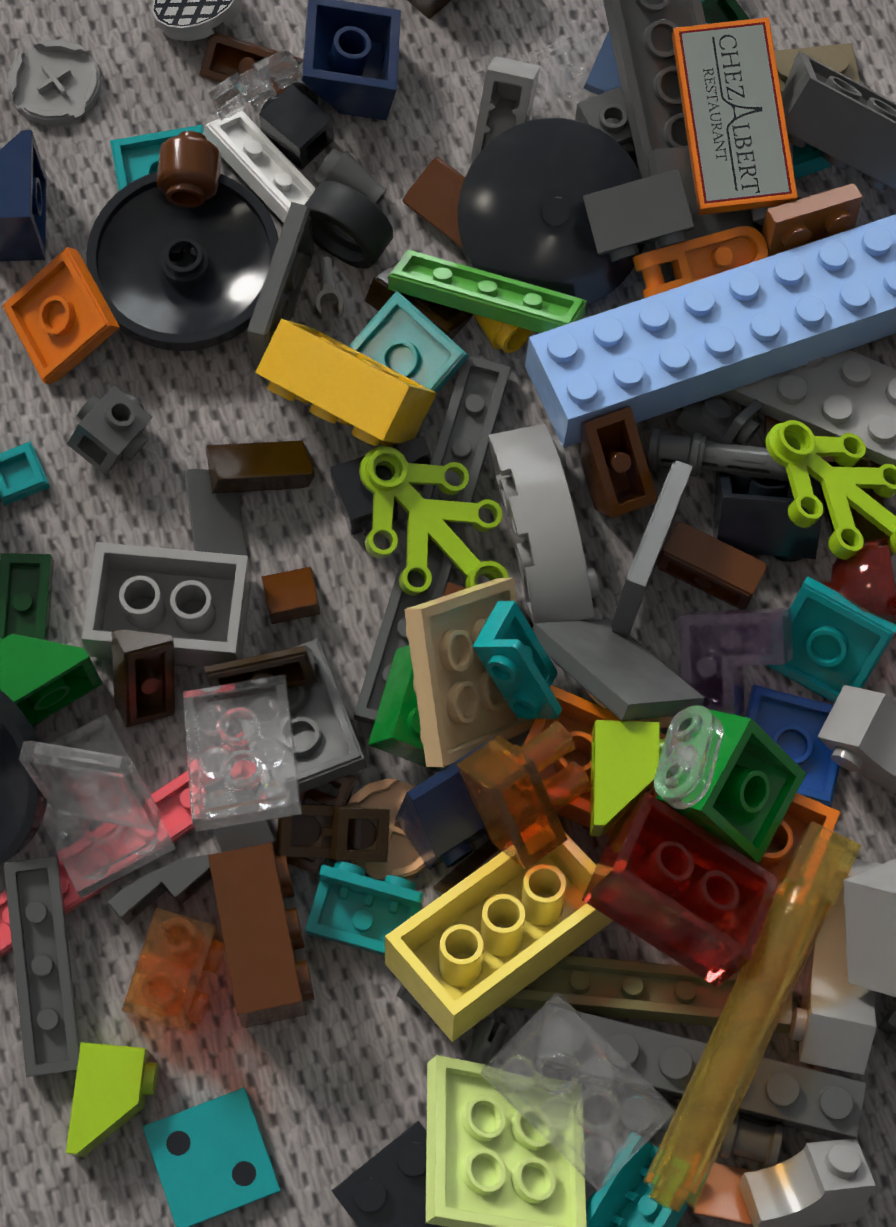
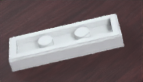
(259, 163)

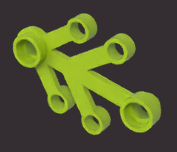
(800, 452)
(425, 517)

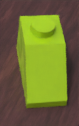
(621, 768)
(107, 1092)

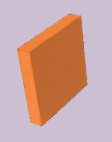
(60, 316)

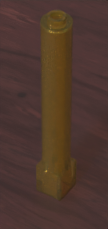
(750, 1017)

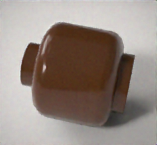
(188, 169)

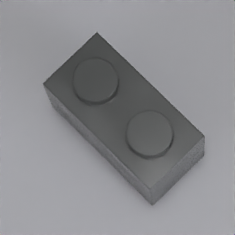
(639, 214)

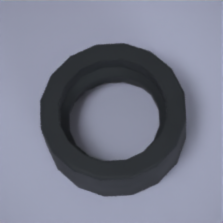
(348, 224)

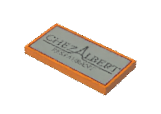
(734, 116)

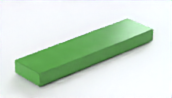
(484, 293)

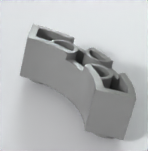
(541, 511)
(863, 734)
(834, 1016)

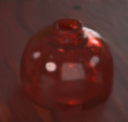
(867, 580)

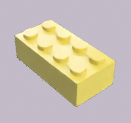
(494, 935)

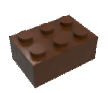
(260, 934)

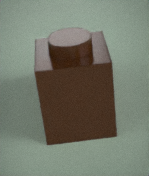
(615, 463)

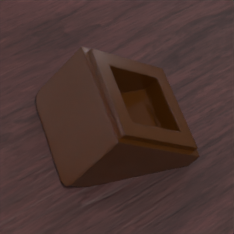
(291, 595)

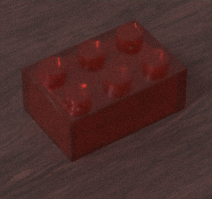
(682, 890)

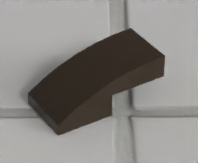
(335, 833)

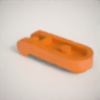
(700, 258)

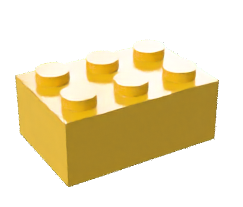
(344, 385)

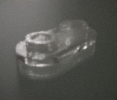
(688, 757)

